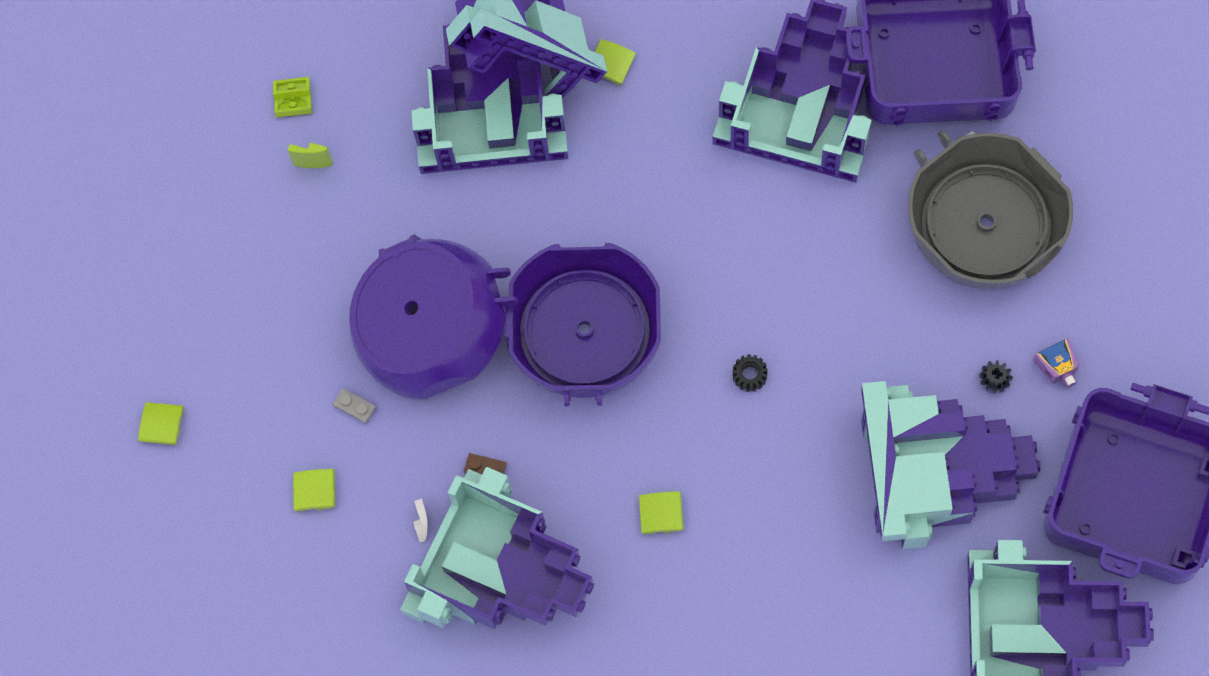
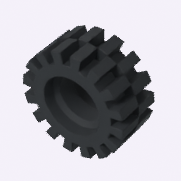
(753, 362)

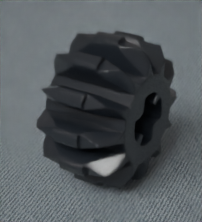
(989, 380)

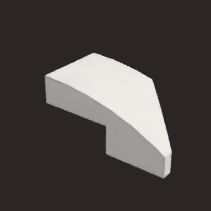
(421, 524)

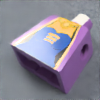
(1058, 363)

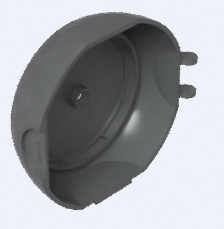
(994, 180)

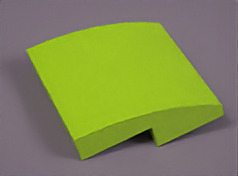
(616, 59)
(292, 97)
(314, 157)
(160, 423)
(314, 489)
(661, 512)

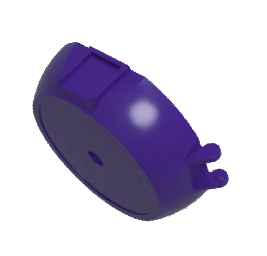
(578, 287)
(455, 321)

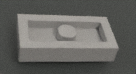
(354, 406)

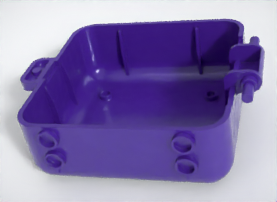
(940, 58)
(1135, 485)

